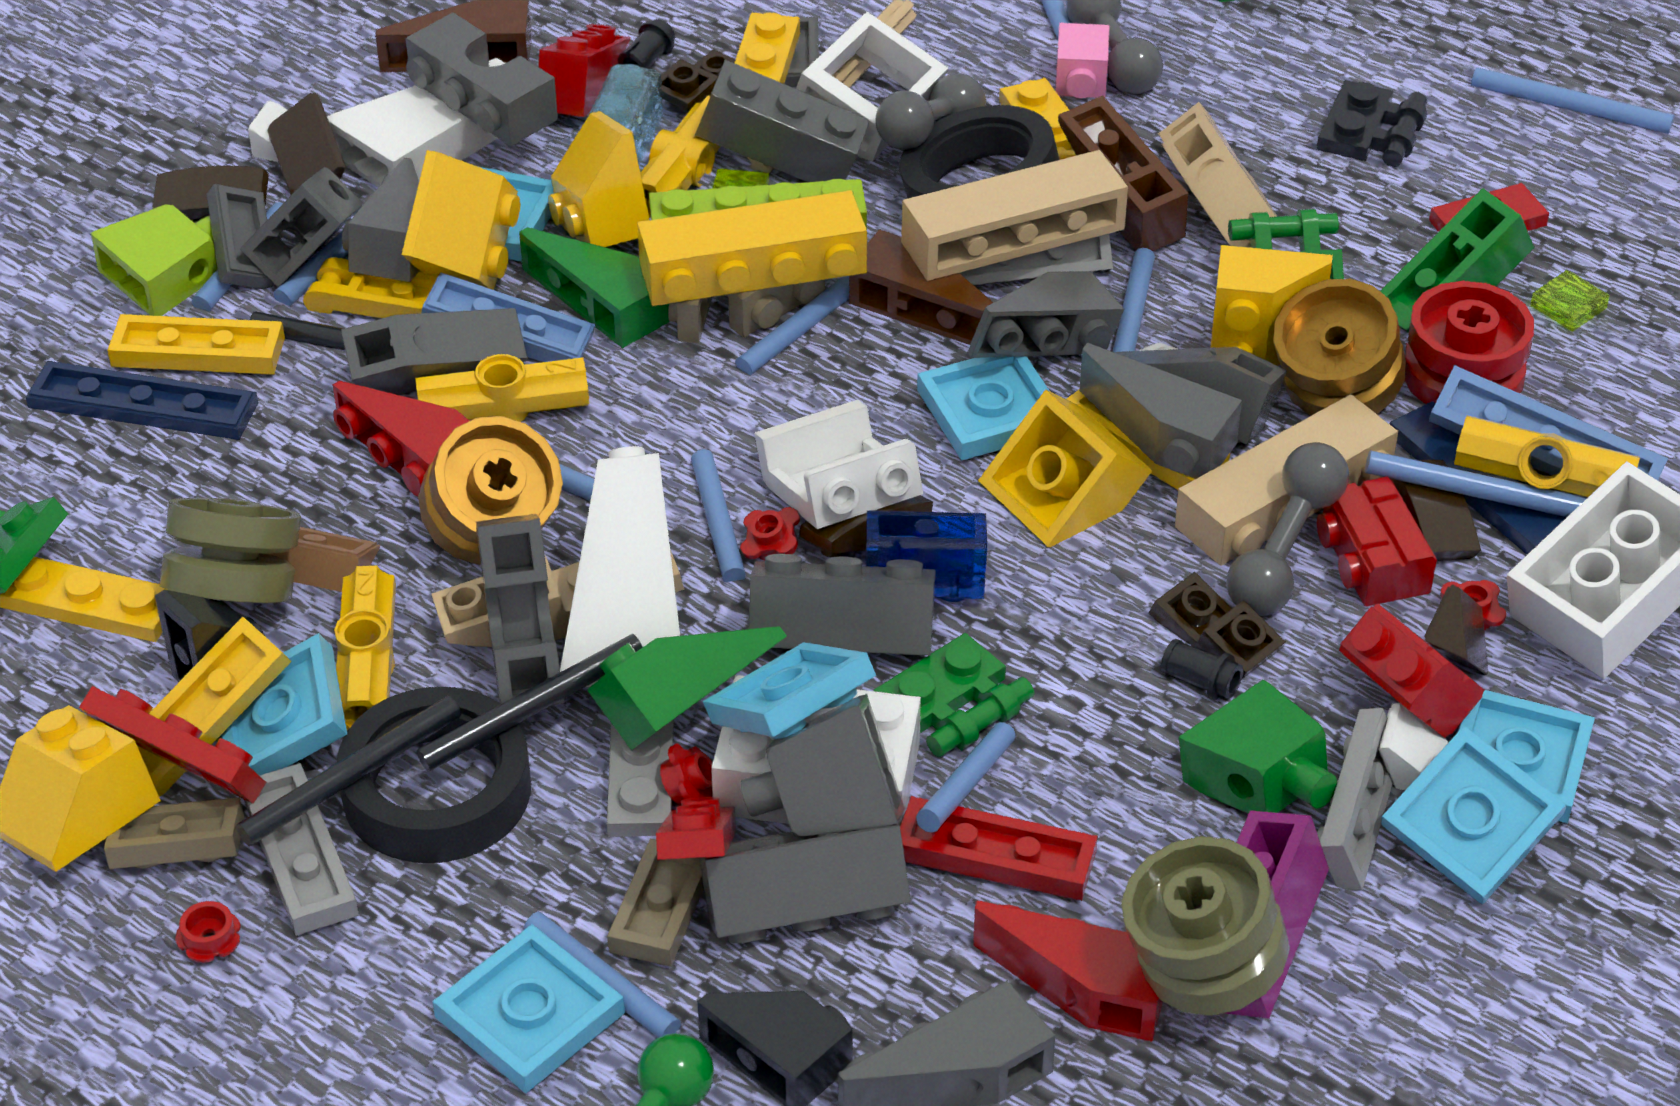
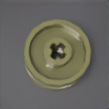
(230, 550)
(1205, 925)

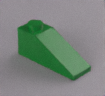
(1474, 246)
(595, 283)
(672, 674)

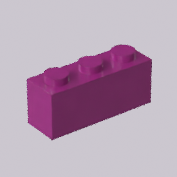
(1297, 871)

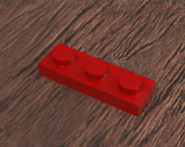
(176, 742)
(696, 830)
(1002, 850)

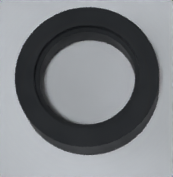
(976, 135)
(444, 832)

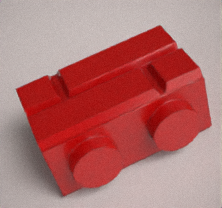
(1377, 543)
(1411, 670)

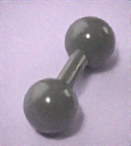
(1133, 62)
(907, 118)
(1314, 479)

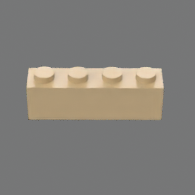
(1013, 215)
(1244, 498)

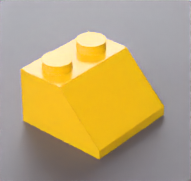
(599, 185)
(461, 221)
(1253, 290)
(1063, 471)
(71, 787)

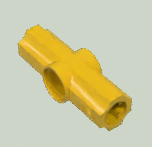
(679, 156)
(508, 387)
(1508, 449)
(365, 640)

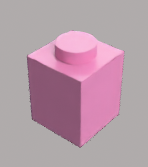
(1082, 60)

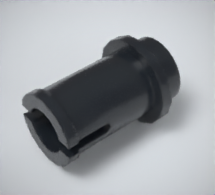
(654, 39)
(1202, 669)

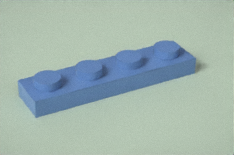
(1481, 398)

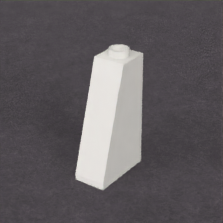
(402, 126)
(624, 560)

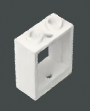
(885, 51)

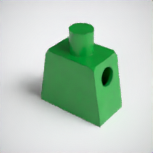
(1258, 754)

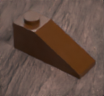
(503, 21)
(1154, 197)
(901, 292)

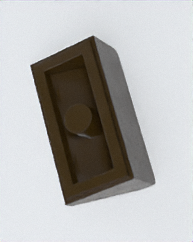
(305, 142)
(1459, 630)

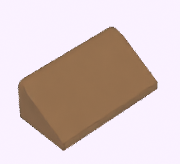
(327, 557)

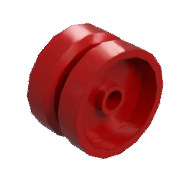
(1467, 328)

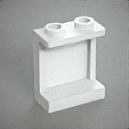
(834, 466)

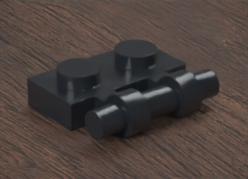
(1357, 119)

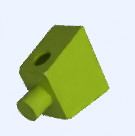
(156, 257)

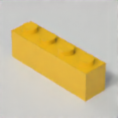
(752, 247)

